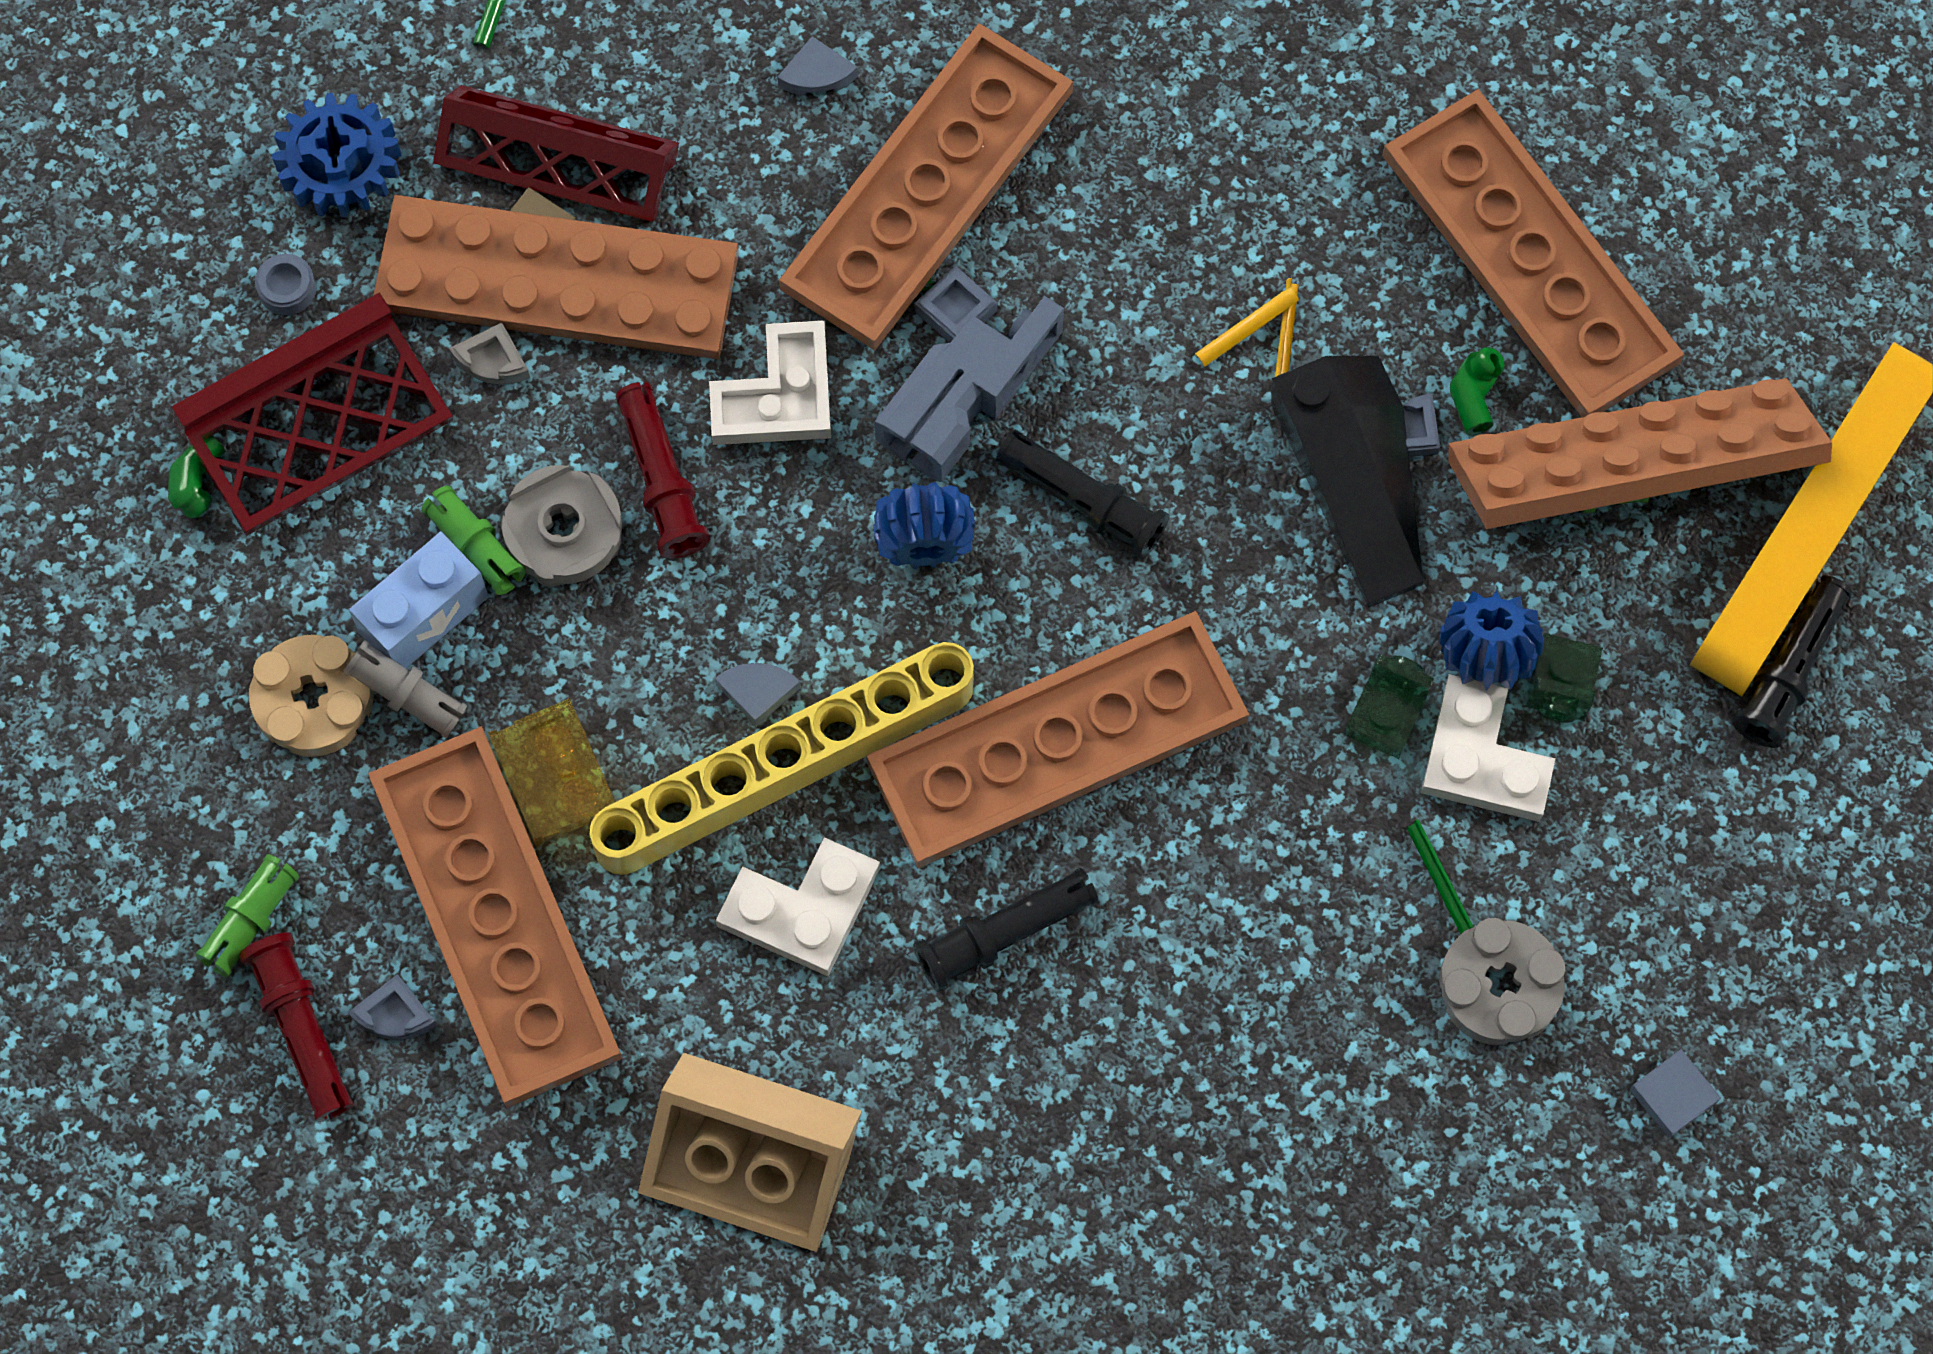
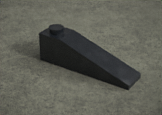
(1356, 459)

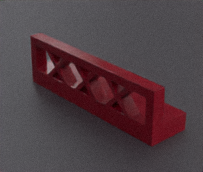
(558, 131)

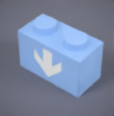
(420, 601)

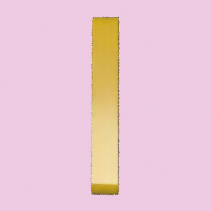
(1816, 521)

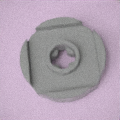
(556, 558)
(1495, 947)

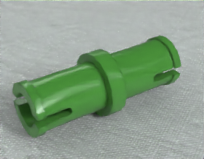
(474, 539)
(247, 915)

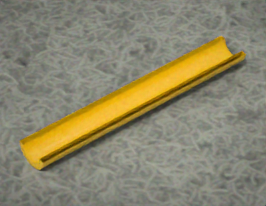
(1247, 326)
(1286, 334)

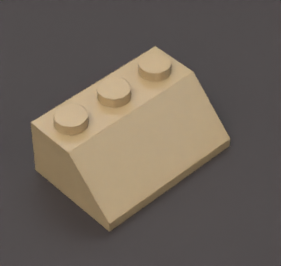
(748, 1151)

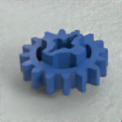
(310, 148)

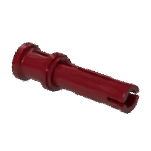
(667, 493)
(289, 1001)

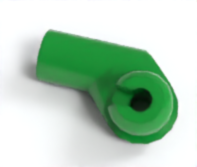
(1471, 386)
(187, 479)

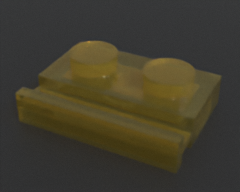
(552, 771)

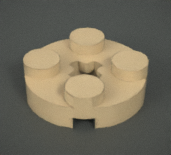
(283, 674)

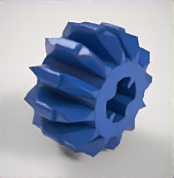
(924, 525)
(1491, 640)

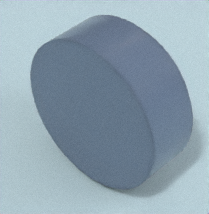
(285, 284)

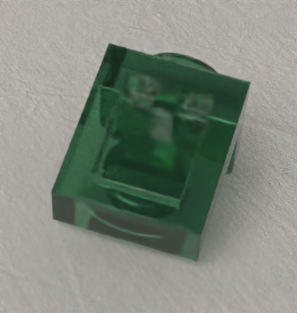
(1564, 679)
(1390, 704)

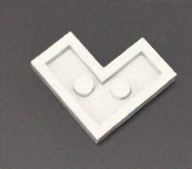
(788, 402)
(1469, 764)
(803, 923)

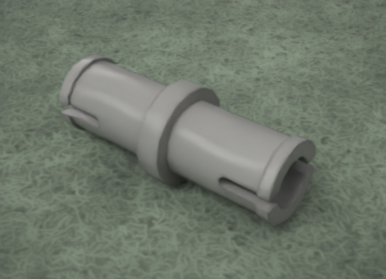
(405, 689)

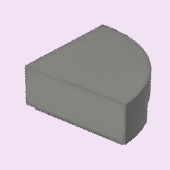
(491, 357)

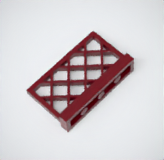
(283, 371)

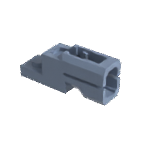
(959, 380)

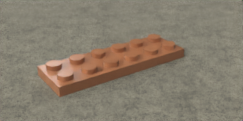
(926, 186)
(1532, 255)
(557, 276)
(1638, 452)
(1057, 739)
(494, 917)

